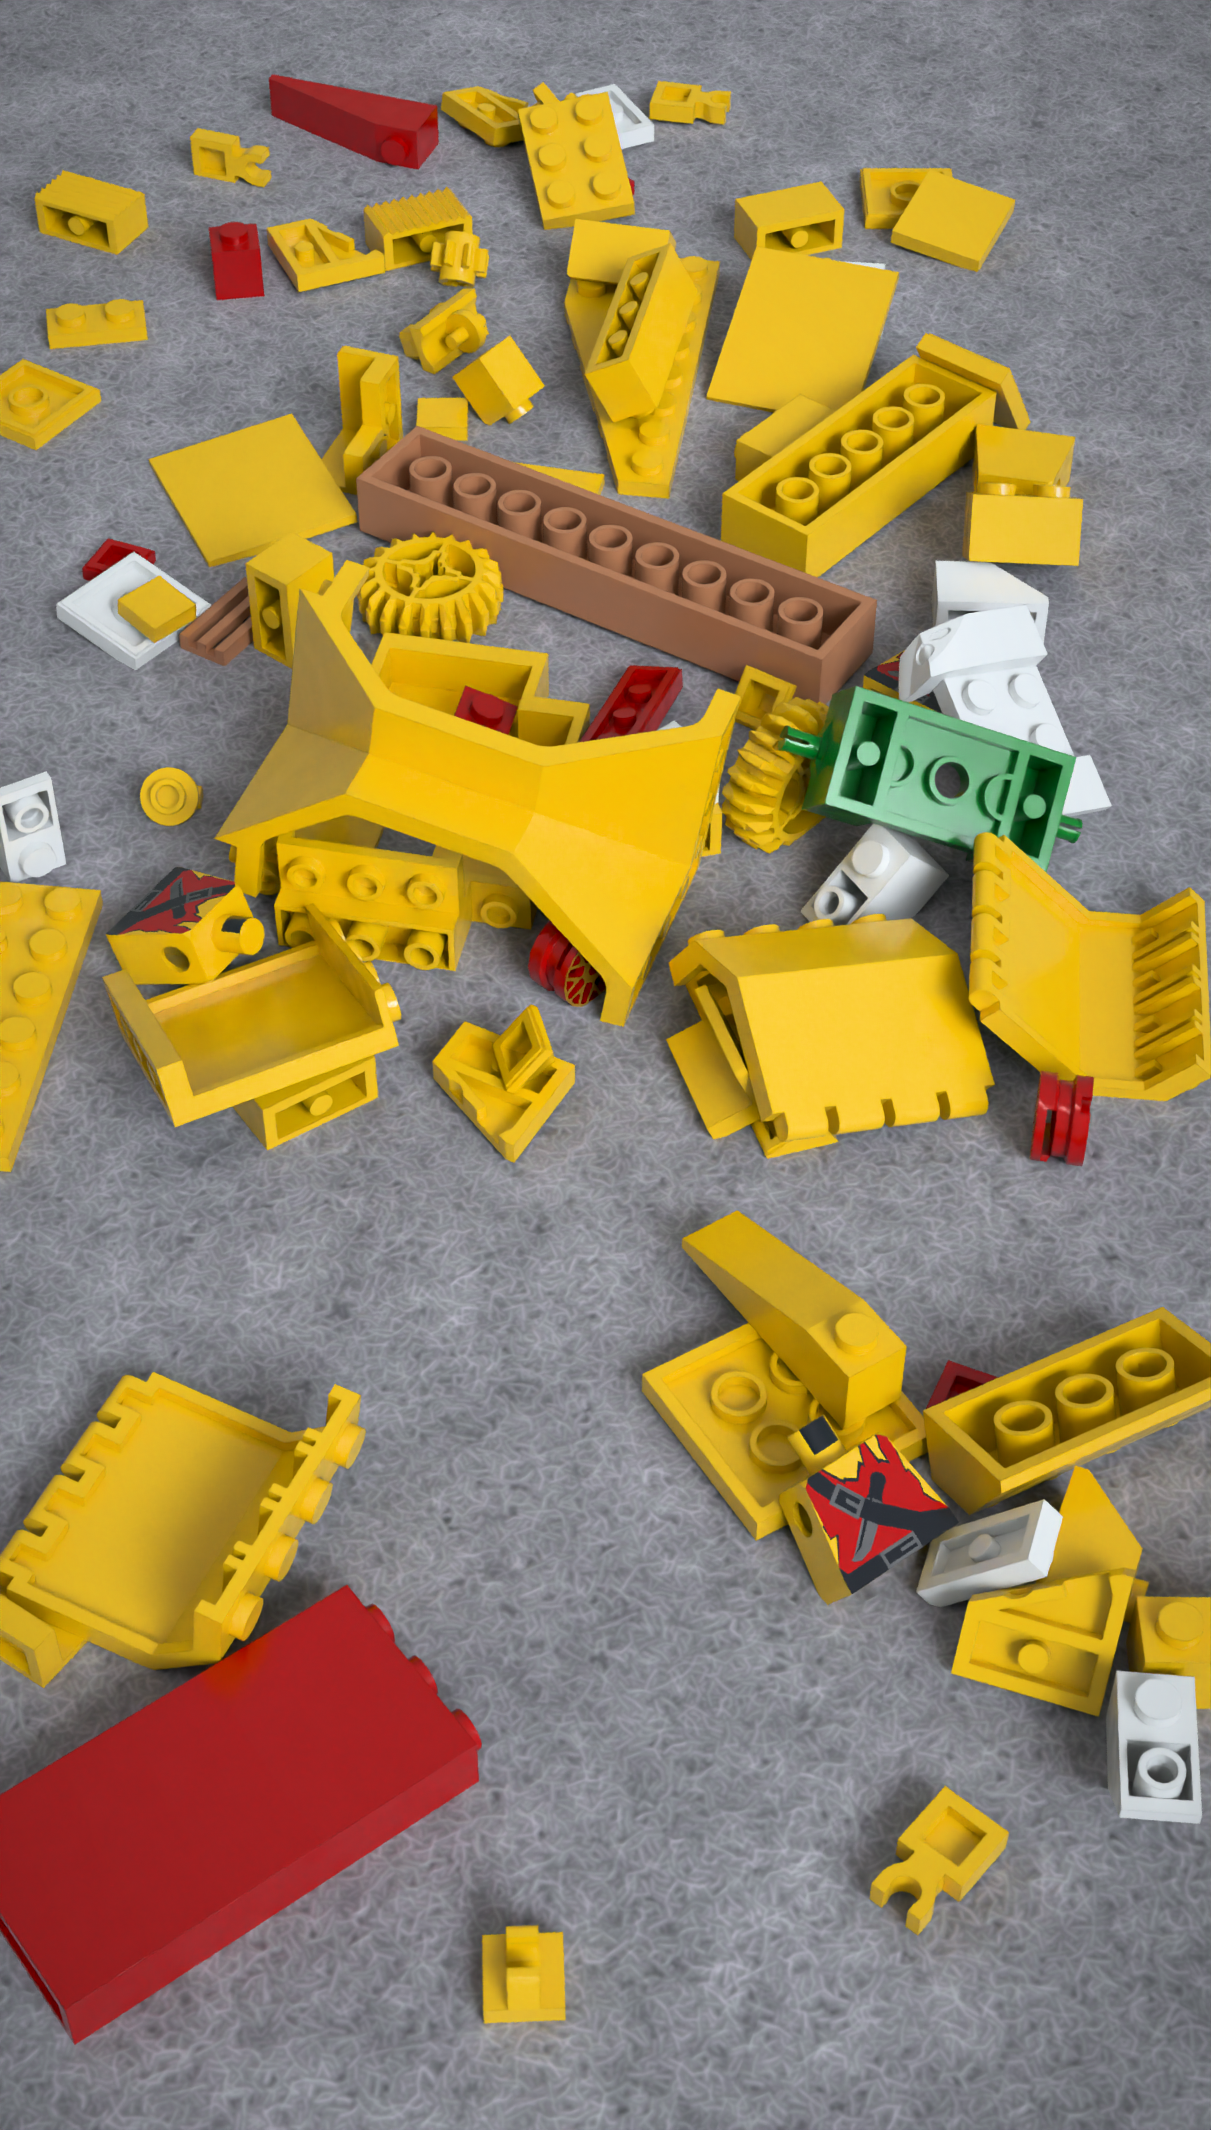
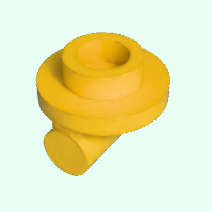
(170, 796)

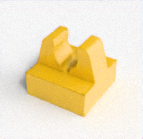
(523, 1975)

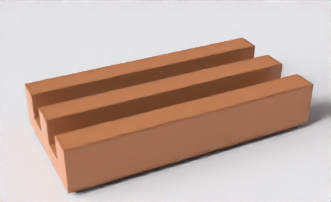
(217, 622)

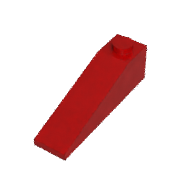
(361, 121)

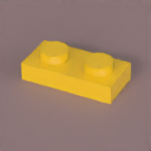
(96, 324)

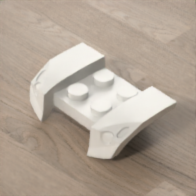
(989, 677)

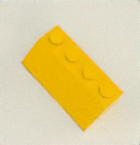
(1067, 1409)

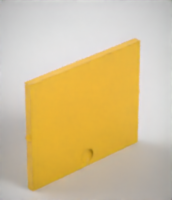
(802, 331)
(252, 490)

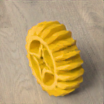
(431, 589)
(771, 784)

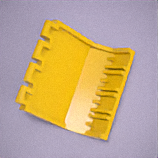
(1086, 986)
(848, 1023)
(174, 1521)

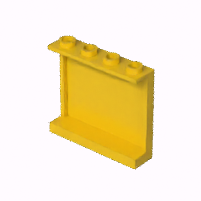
(257, 1024)

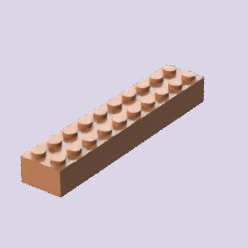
(622, 565)

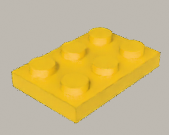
(576, 161)

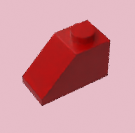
(236, 261)

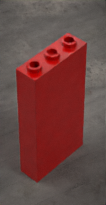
(221, 1807)

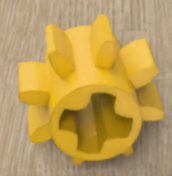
(459, 259)

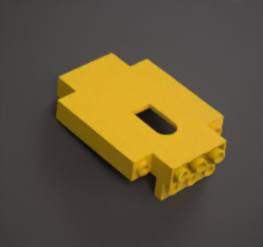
(410, 903)

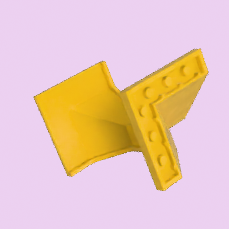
(585, 829)

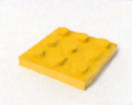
(737, 1407)

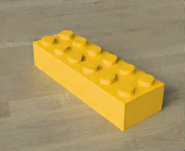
(857, 467)

